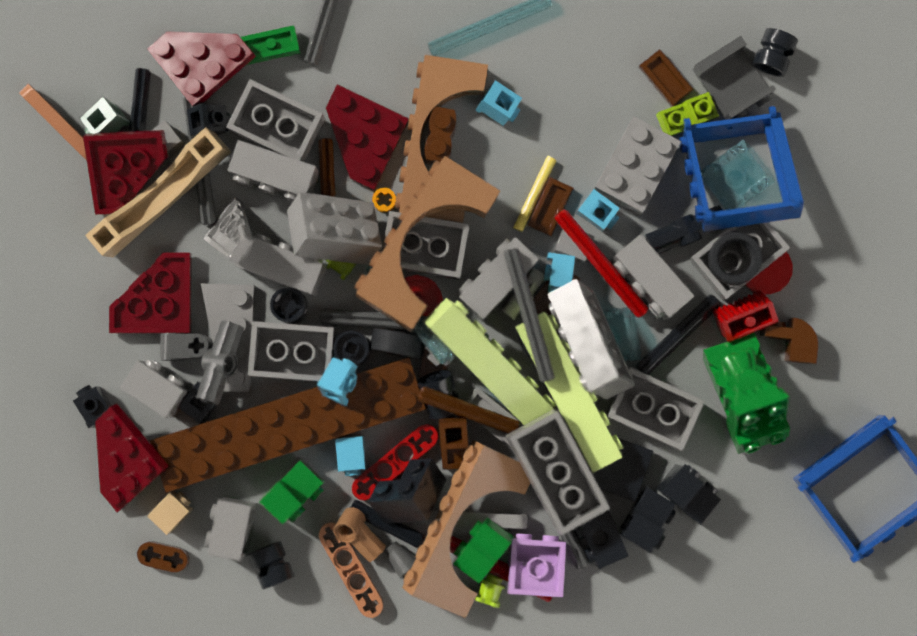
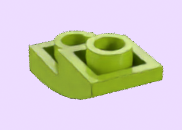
(698, 109)

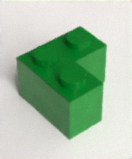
(289, 495)

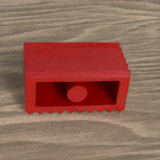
(745, 316)

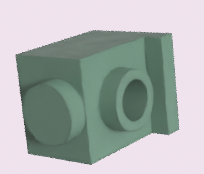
(104, 118)

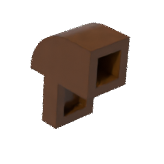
(799, 337)
(453, 441)

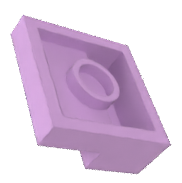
(536, 566)

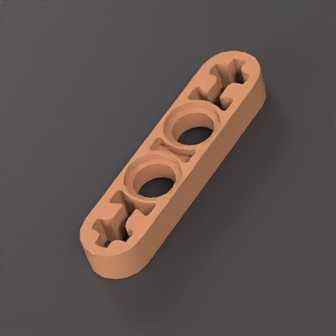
(54, 118)
(348, 571)

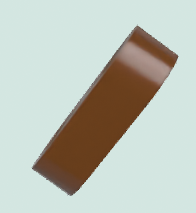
(164, 550)

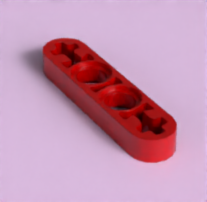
(392, 459)

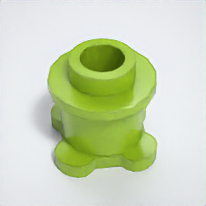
(341, 268)
(490, 591)

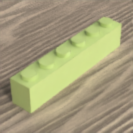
(487, 362)
(573, 401)

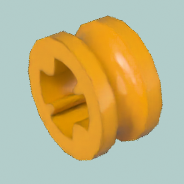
(383, 208)

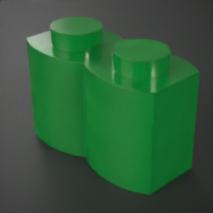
(482, 549)

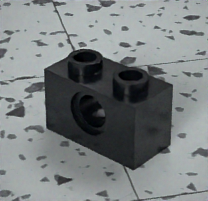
(608, 552)

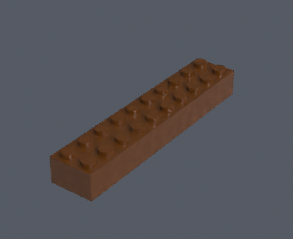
(286, 426)

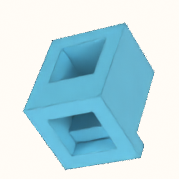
(500, 103)
(598, 201)
(560, 270)
(338, 380)

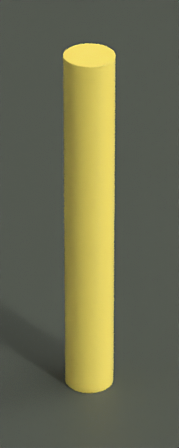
(534, 194)

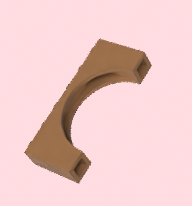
(440, 82)
(447, 189)
(432, 573)

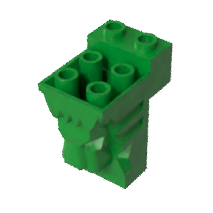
(748, 394)

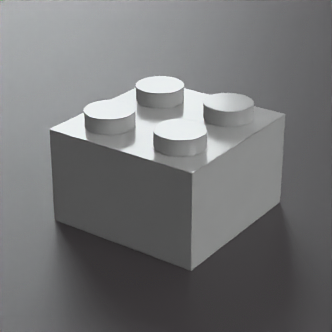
(155, 388)
(231, 528)

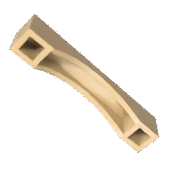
(189, 168)

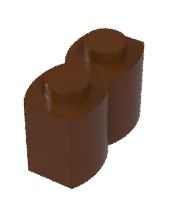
(442, 129)

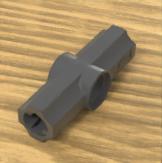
(219, 363)

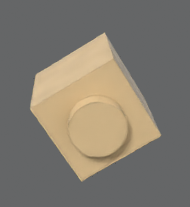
(171, 511)

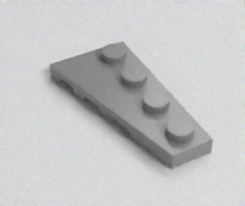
(231, 232)
(234, 305)

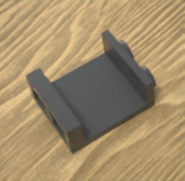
(733, 80)

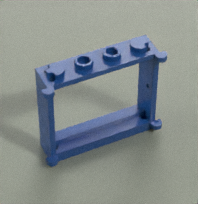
(773, 127)
(840, 455)

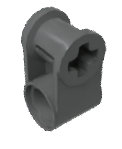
(181, 346)

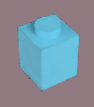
(351, 455)

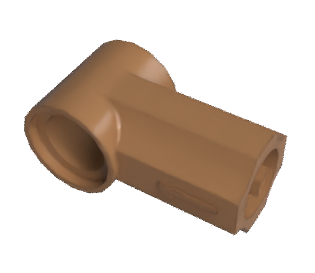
(352, 530)

